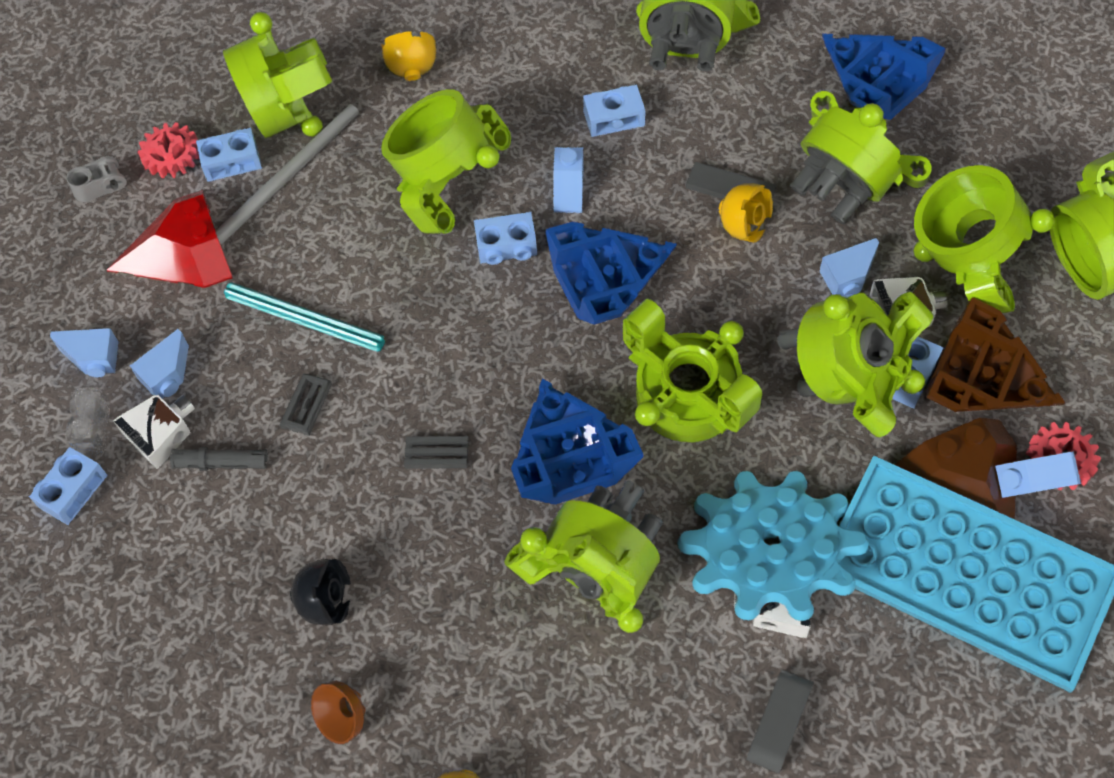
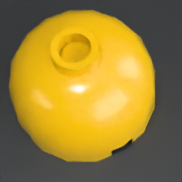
(409, 55)
(745, 206)

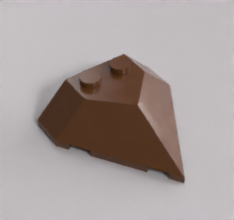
(987, 366)
(967, 462)

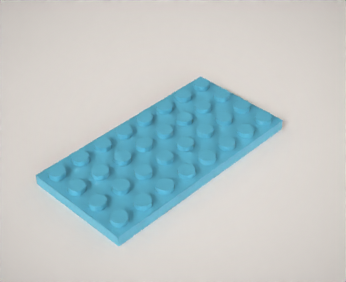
(977, 573)

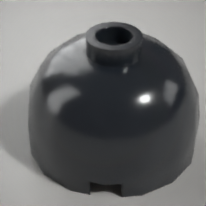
(318, 589)

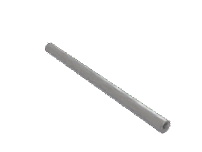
(286, 173)

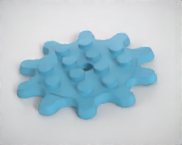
(780, 572)

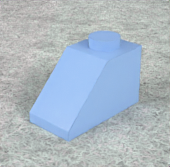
(568, 179)
(848, 269)
(90, 350)
(163, 366)
(1038, 474)

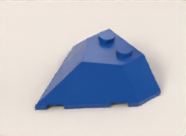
(883, 69)
(602, 268)
(570, 449)

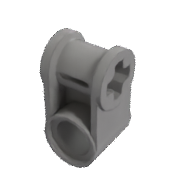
(94, 180)

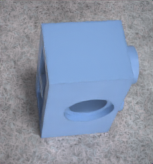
(614, 110)

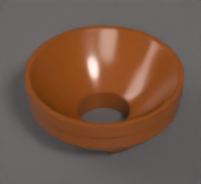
(332, 714)

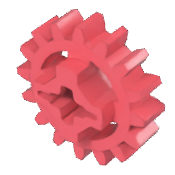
(169, 150)
(1056, 440)

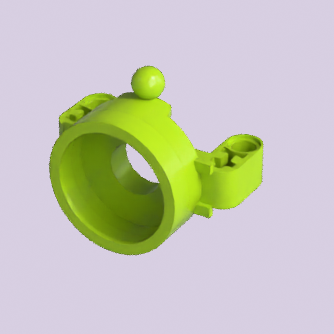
(277, 79)
(437, 143)
(954, 207)
(1086, 230)
(681, 414)

